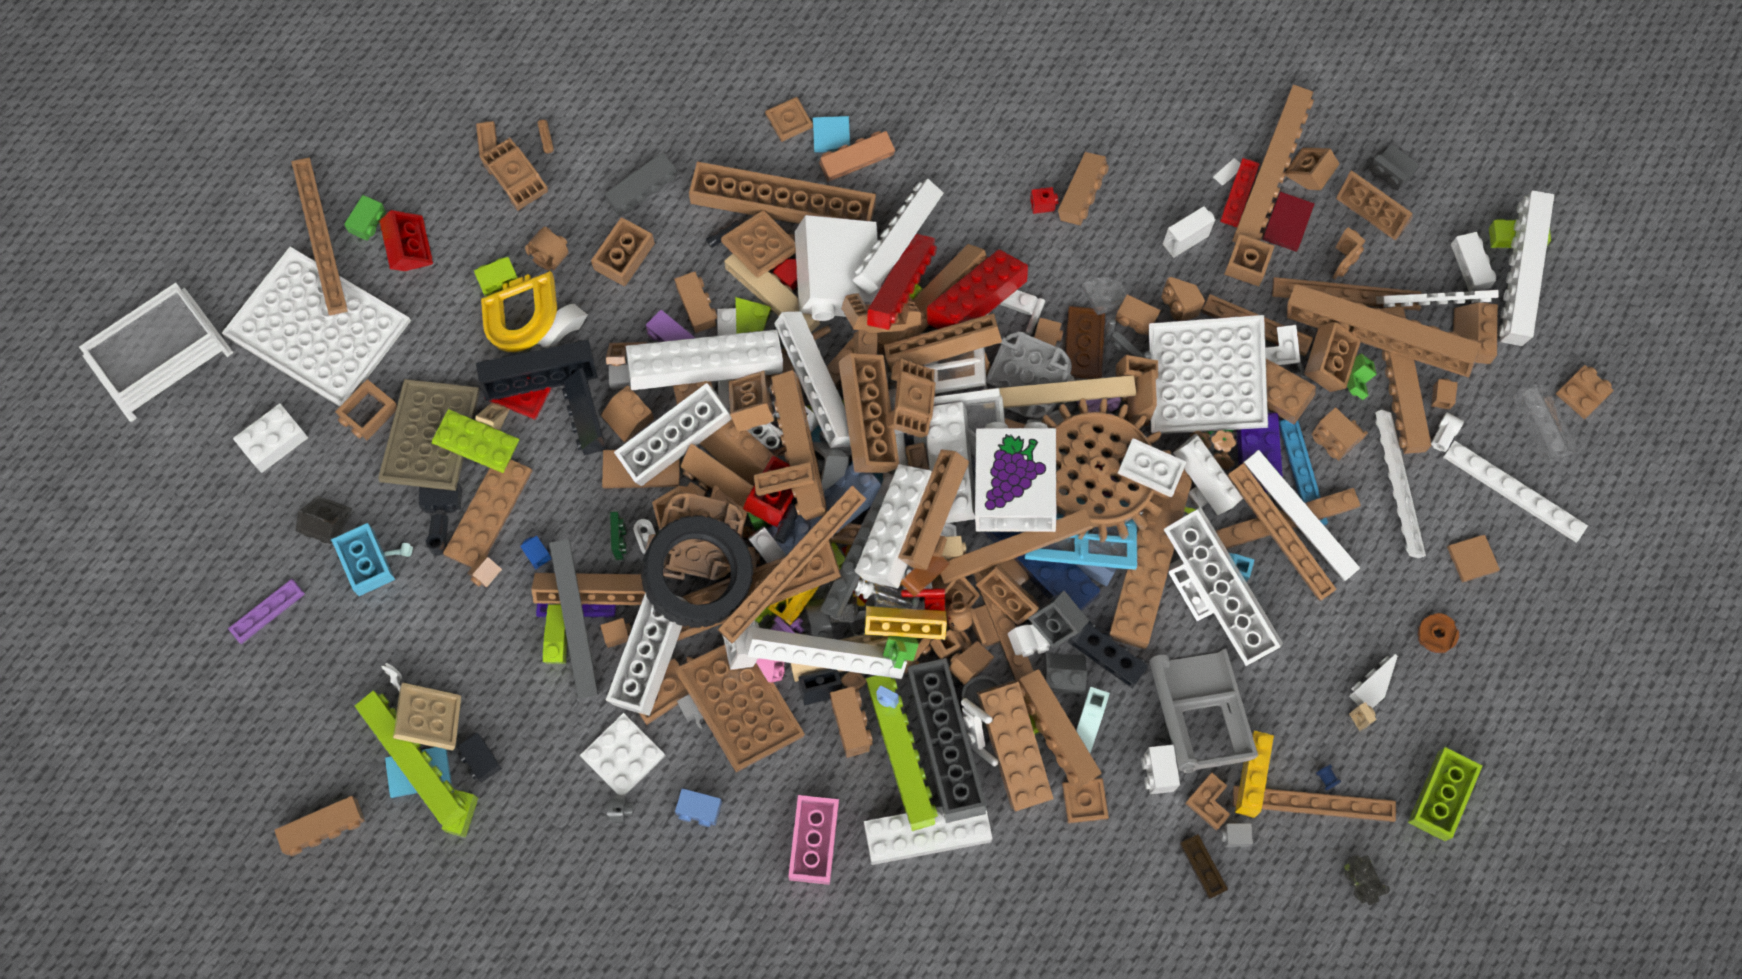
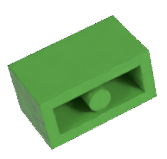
(365, 218)

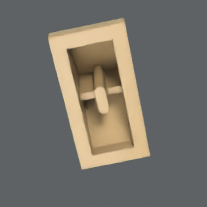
(493, 416)

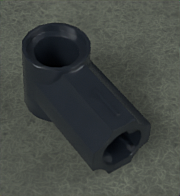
(437, 533)

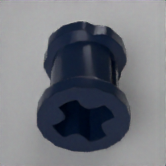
(1328, 777)

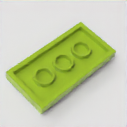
(475, 441)

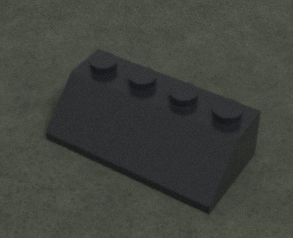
(583, 413)

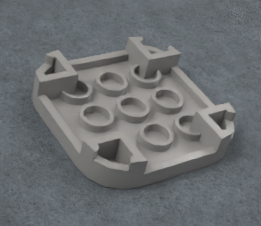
(1027, 362)

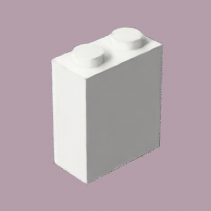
(1189, 231)

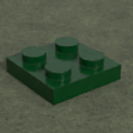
(618, 529)

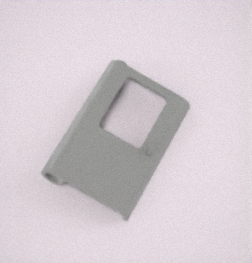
(1201, 684)

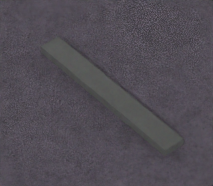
(574, 618)

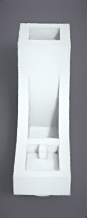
(566, 320)

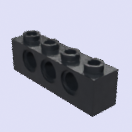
(1129, 676)

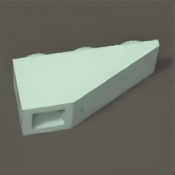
(1091, 716)

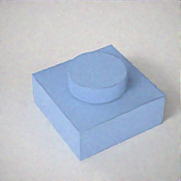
(887, 697)

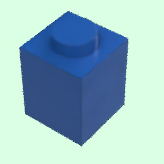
(535, 552)

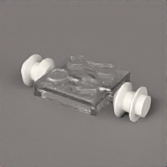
(886, 596)

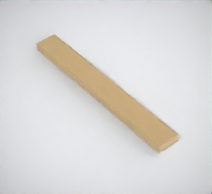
(1068, 391)

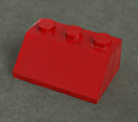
(405, 241)

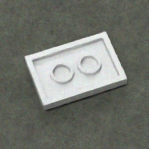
(1152, 467)

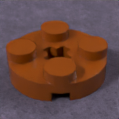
(1448, 629)

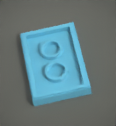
(398, 782)

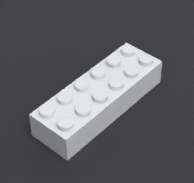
(950, 432)
(672, 434)
(880, 555)
(644, 660)
(893, 840)

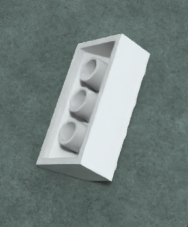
(1208, 475)

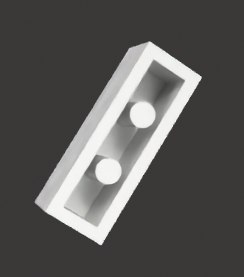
(1473, 262)

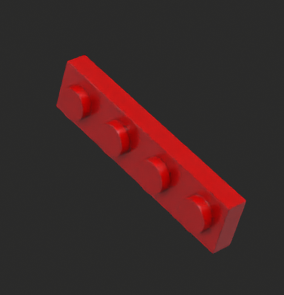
(1239, 192)

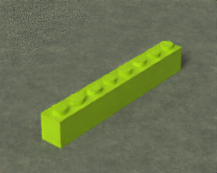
(903, 757)
(412, 761)

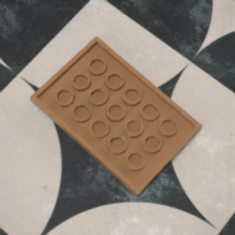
(739, 708)

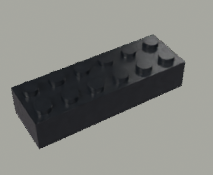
(545, 367)

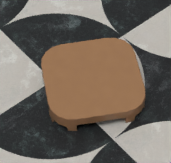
(696, 555)

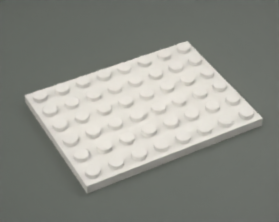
(292, 329)

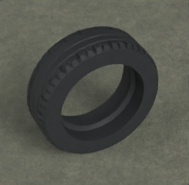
(716, 533)

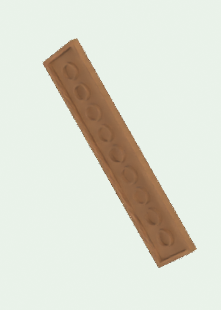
(818, 571)

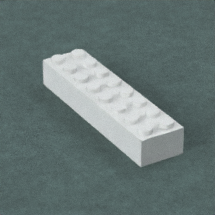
(1526, 268)
(703, 359)
(1223, 586)

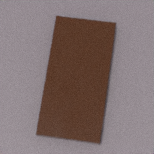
(1085, 342)

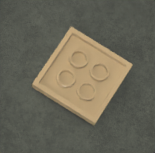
(427, 716)

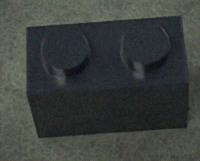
(440, 499)
(819, 685)
(478, 757)

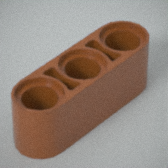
(920, 578)

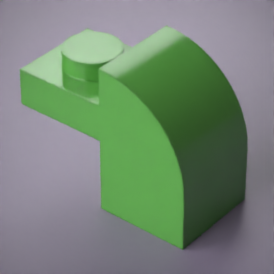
(1362, 372)
(900, 649)

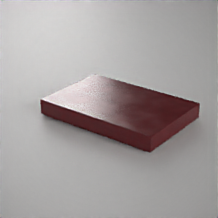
(1288, 221)

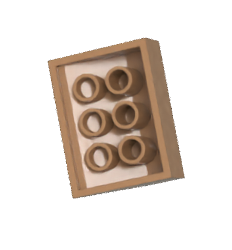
(1374, 206)

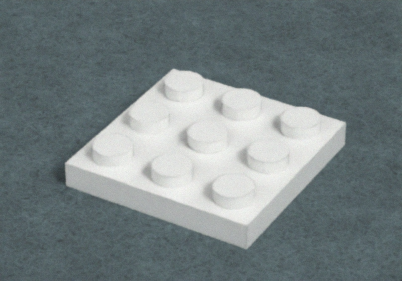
(622, 755)

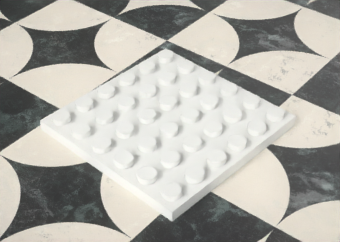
(1210, 374)

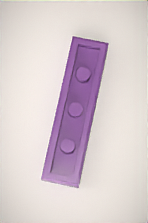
(266, 611)

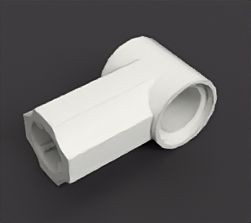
(1448, 428)

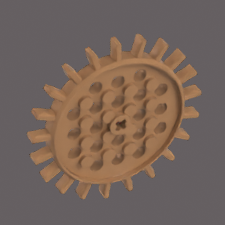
(1110, 425)

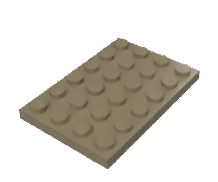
(409, 451)

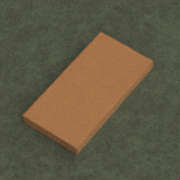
(617, 476)

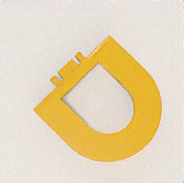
(536, 328)

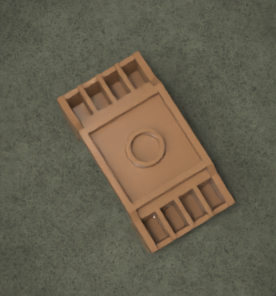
(514, 173)
(857, 313)
(913, 398)

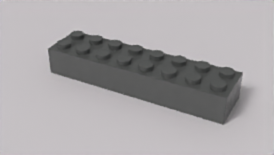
(946, 741)

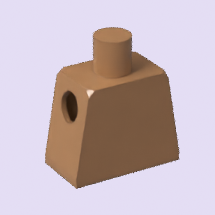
(1135, 366)

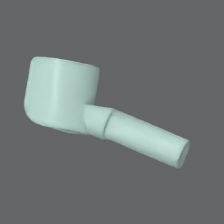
(406, 550)

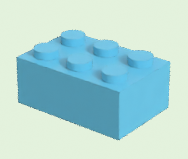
(363, 559)

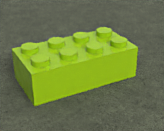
(1445, 794)

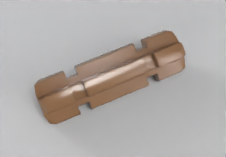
(545, 136)

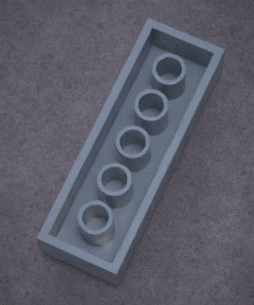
(862, 481)

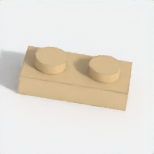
(1363, 716)

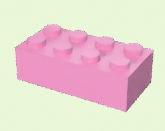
(813, 840)

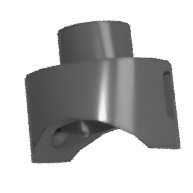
(627, 809)

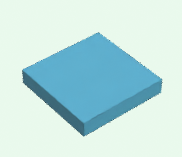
(830, 133)

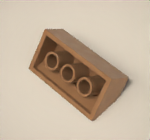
(738, 451)
(711, 472)

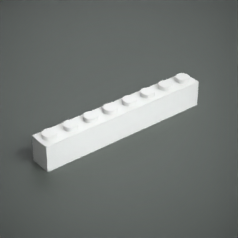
(897, 237)
(814, 378)
(820, 652)

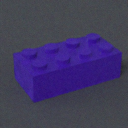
(1262, 439)

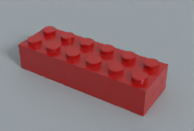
(978, 291)

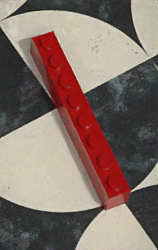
(901, 282)

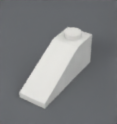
(1189, 590)

